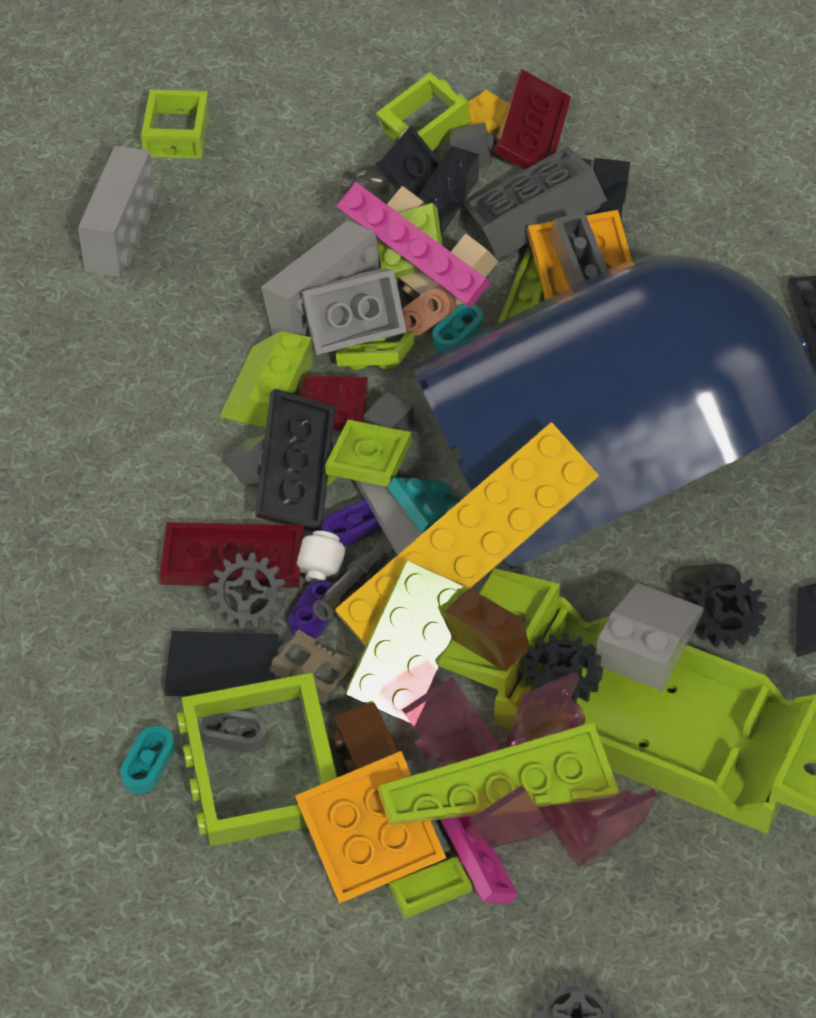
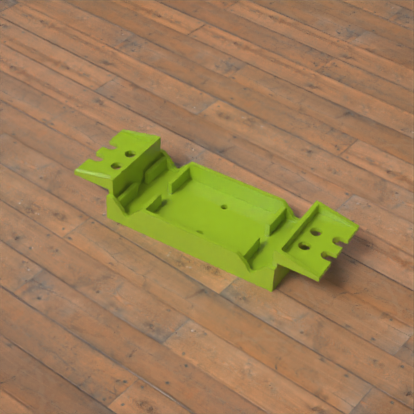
(714, 742)

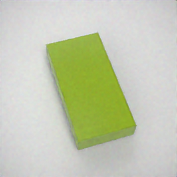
(430, 887)

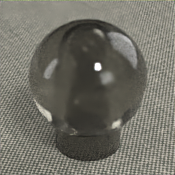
(369, 178)

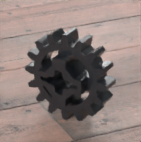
(734, 598)
(560, 660)

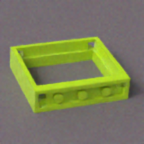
(239, 698)

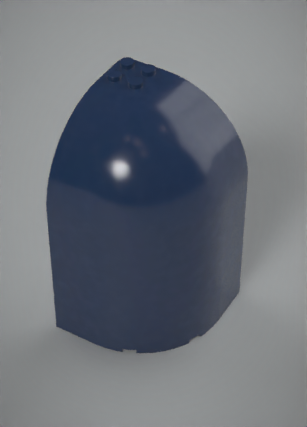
(641, 370)

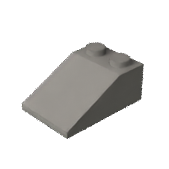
(354, 310)
(647, 635)

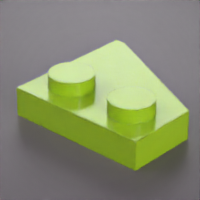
(375, 352)

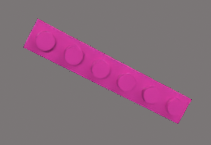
(414, 245)

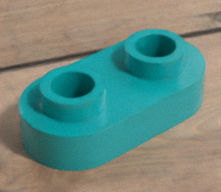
(454, 330)
(147, 762)

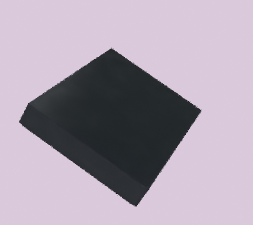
(217, 661)

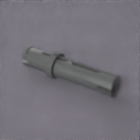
(356, 576)

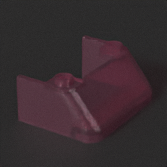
(454, 733)
(582, 827)

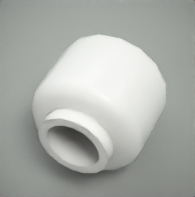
(321, 556)

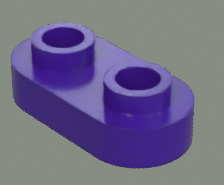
(352, 523)
(304, 610)

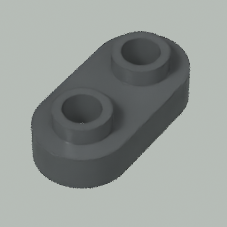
(232, 729)

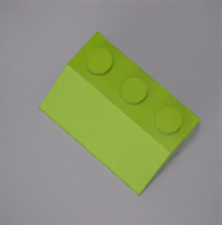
(271, 365)

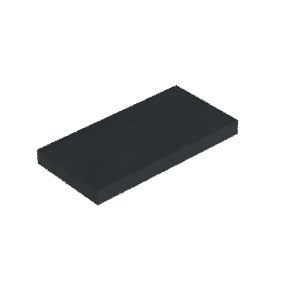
(295, 460)

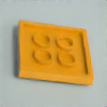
(608, 235)
(355, 835)

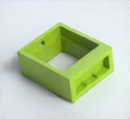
(417, 95)
(187, 142)

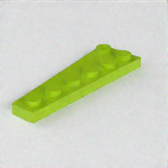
(551, 769)

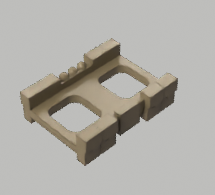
(318, 658)

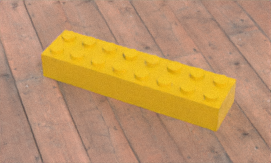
(483, 524)

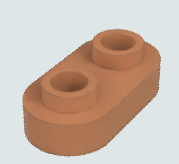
(425, 311)

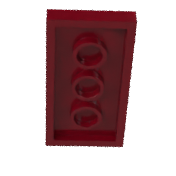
(531, 121)
(199, 549)

